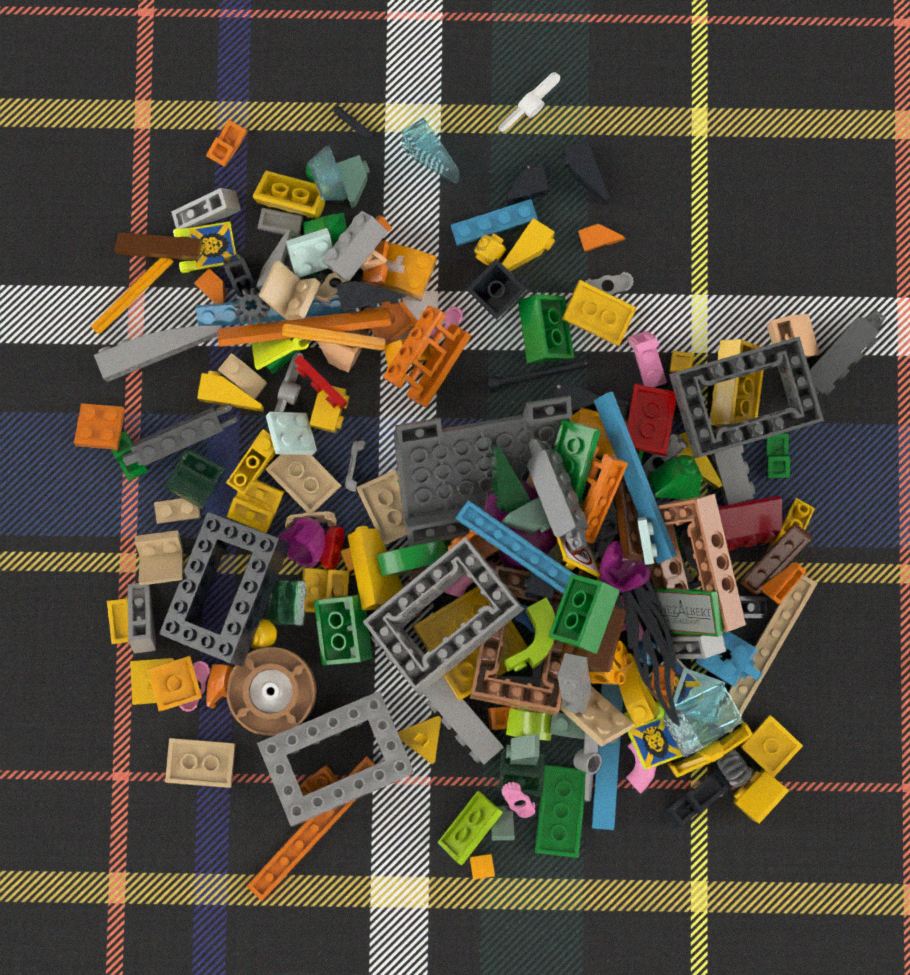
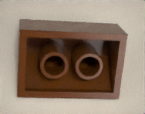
(604, 658)

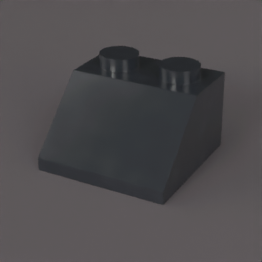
(497, 289)

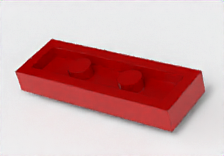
(319, 383)

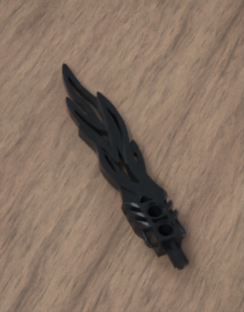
(646, 610)

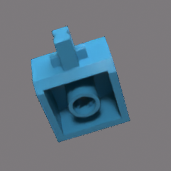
(738, 666)

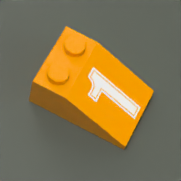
(409, 270)

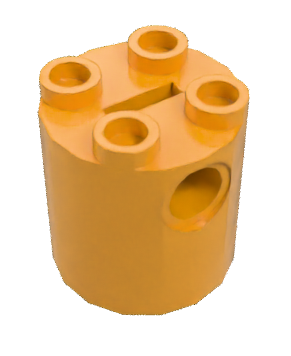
(592, 419)
(619, 668)

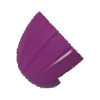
(306, 541)
(621, 572)

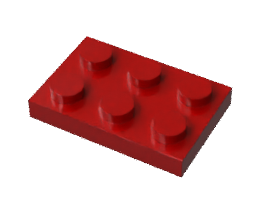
(651, 419)

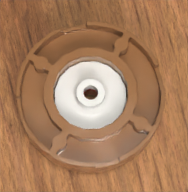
(250, 696)

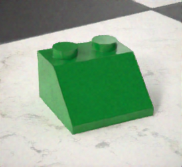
(676, 478)

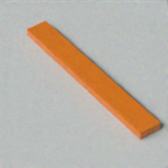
(273, 330)
(299, 845)

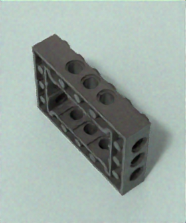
(796, 380)

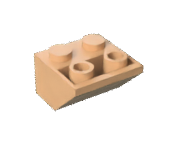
(792, 327)

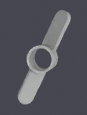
(289, 389)
(588, 761)

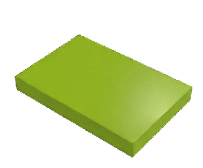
(469, 827)

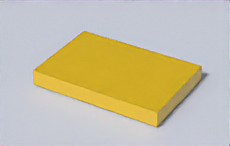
(599, 313)

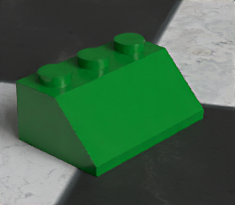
(544, 332)
(584, 613)
(342, 630)

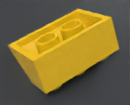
(289, 195)

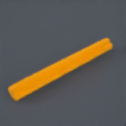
(131, 294)
(333, 337)

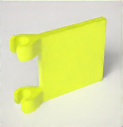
(269, 351)

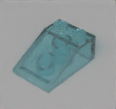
(427, 150)
(703, 719)

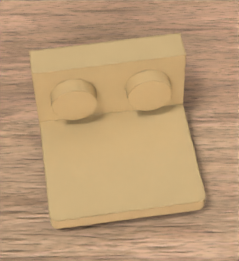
(288, 293)
(160, 557)

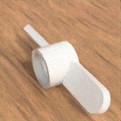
(532, 102)

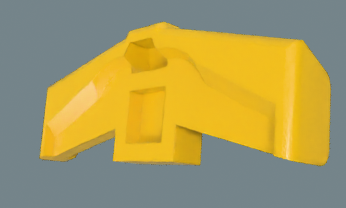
(712, 751)

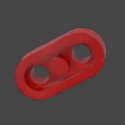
(333, 547)

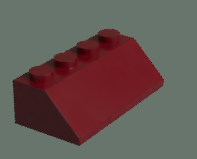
(751, 522)

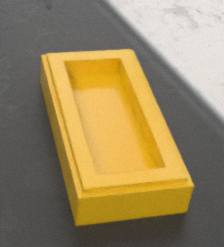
(118, 620)

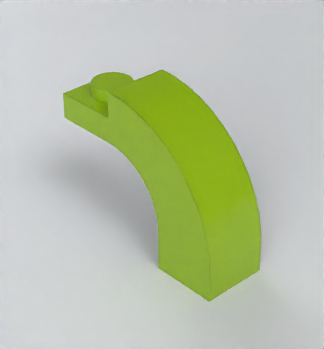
(542, 618)

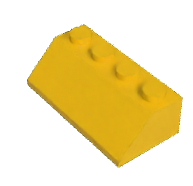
(738, 397)

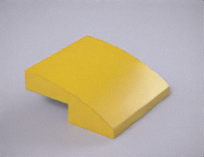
(256, 506)
(324, 585)

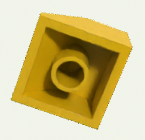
(759, 795)

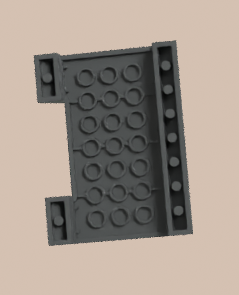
(453, 464)

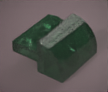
(195, 478)
(287, 603)
(528, 776)

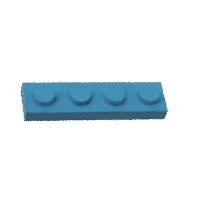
(493, 222)

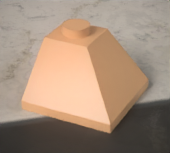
(341, 355)

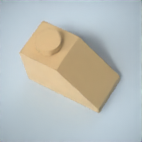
(242, 376)

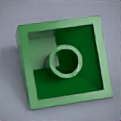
(334, 223)

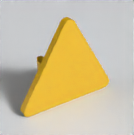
(423, 738)

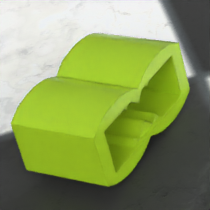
(527, 722)

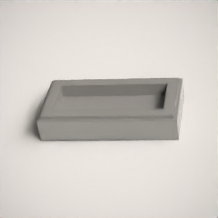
(279, 221)

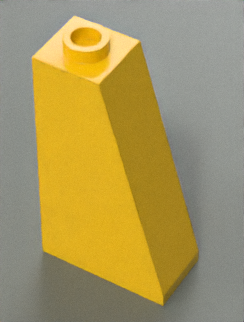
(372, 587)

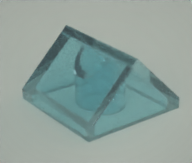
(327, 176)

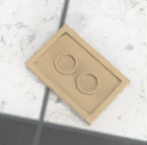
(304, 480)
(384, 506)
(601, 719)
(200, 762)

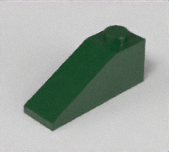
(506, 486)

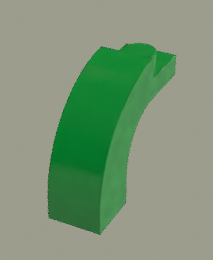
(412, 557)

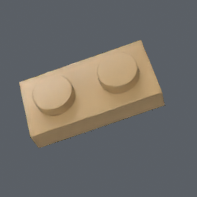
(175, 511)

